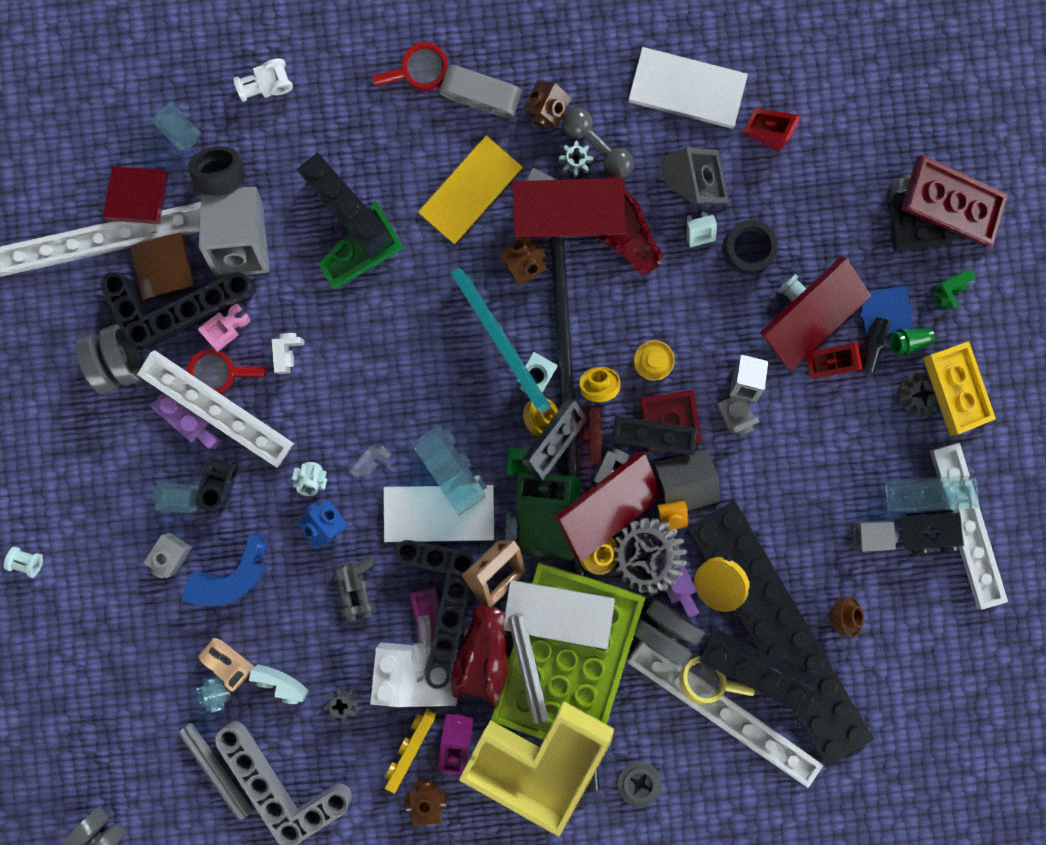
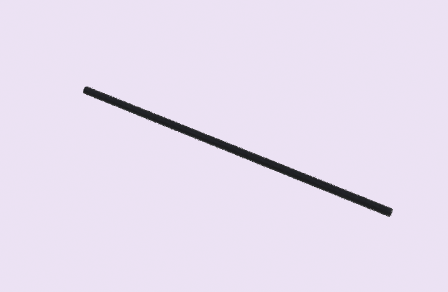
(566, 383)

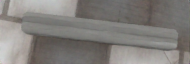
(528, 668)
(215, 771)

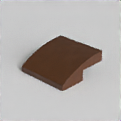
(162, 267)

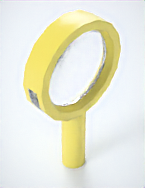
(706, 685)

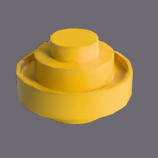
(654, 360)
(599, 384)
(537, 421)
(601, 559)

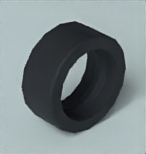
(215, 158)
(750, 226)

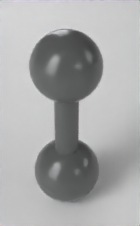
(578, 124)

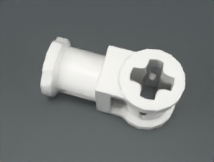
(264, 81)

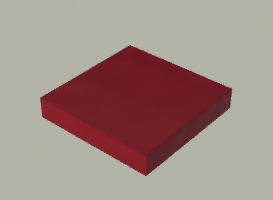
(135, 195)
(672, 408)

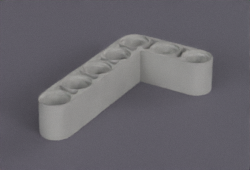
(275, 792)

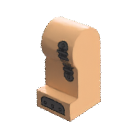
(226, 663)

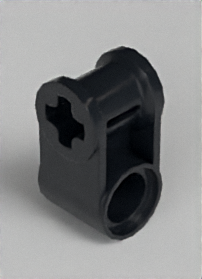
(217, 482)

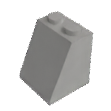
(234, 233)

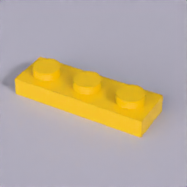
(409, 749)

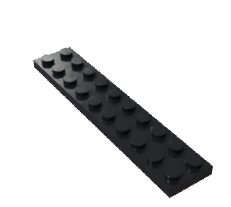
(782, 632)

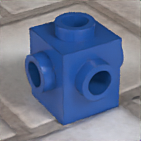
(321, 523)

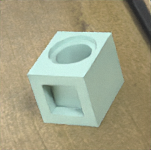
(541, 363)

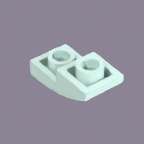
(286, 687)

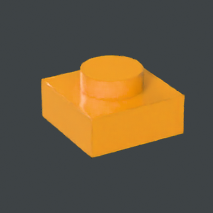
(674, 514)

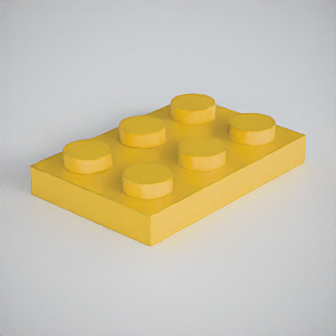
(959, 388)

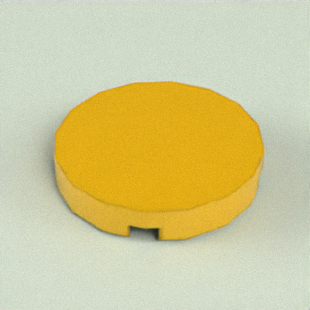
(721, 584)

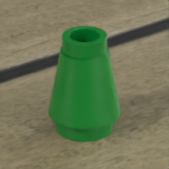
(910, 340)

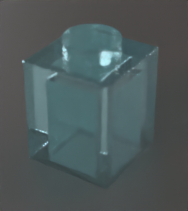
(176, 127)
(175, 497)

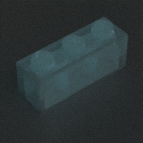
(450, 469)
(931, 493)

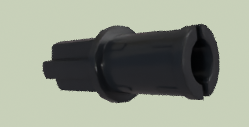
(875, 344)

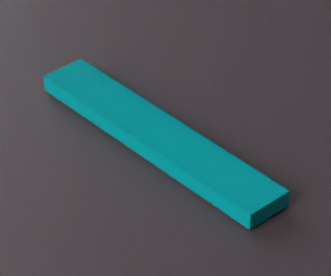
(501, 340)

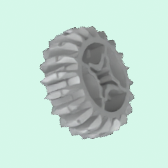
(628, 564)

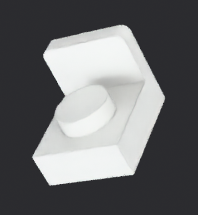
(282, 356)

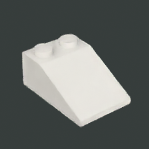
(396, 681)

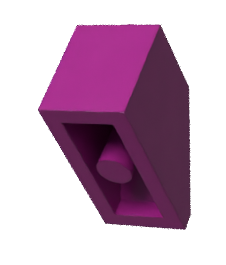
(455, 744)

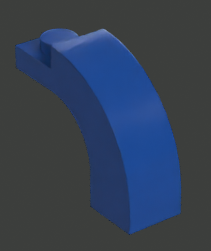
(212, 590)

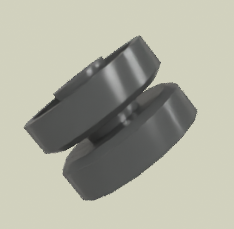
(108, 359)
(667, 634)
(89, 830)

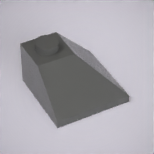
(696, 175)

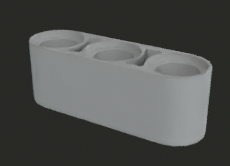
(480, 91)

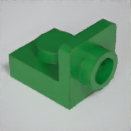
(945, 290)
(515, 461)

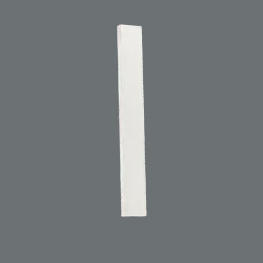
(95, 240)
(730, 718)

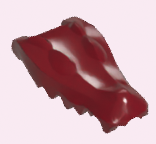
(637, 243)
(482, 660)

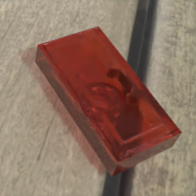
(592, 435)

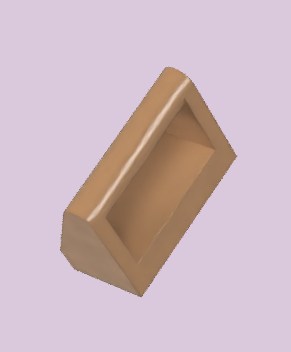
(488, 565)

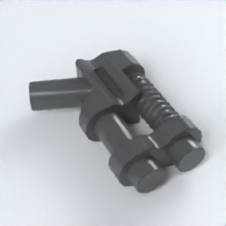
(351, 579)

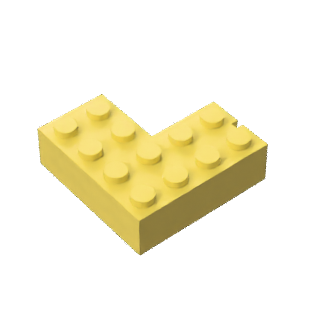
(540, 780)

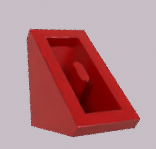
(771, 127)
(834, 360)

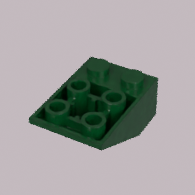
(537, 506)

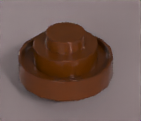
(847, 616)

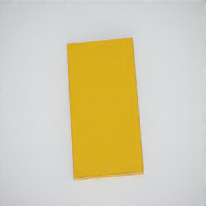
(470, 190)

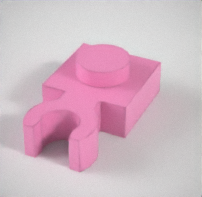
(221, 329)

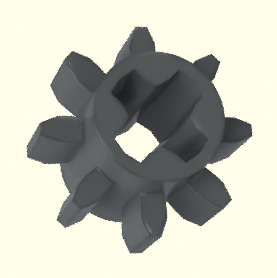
(337, 710)

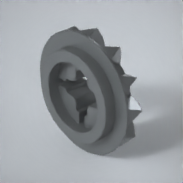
(915, 405)
(642, 796)

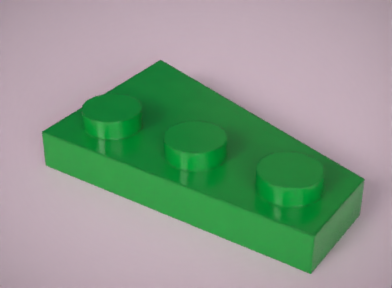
(350, 259)

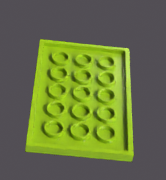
(571, 671)

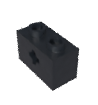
(945, 521)

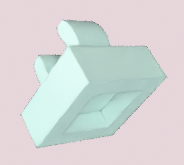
(701, 230)

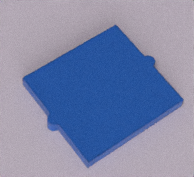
(887, 304)

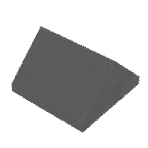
(689, 479)

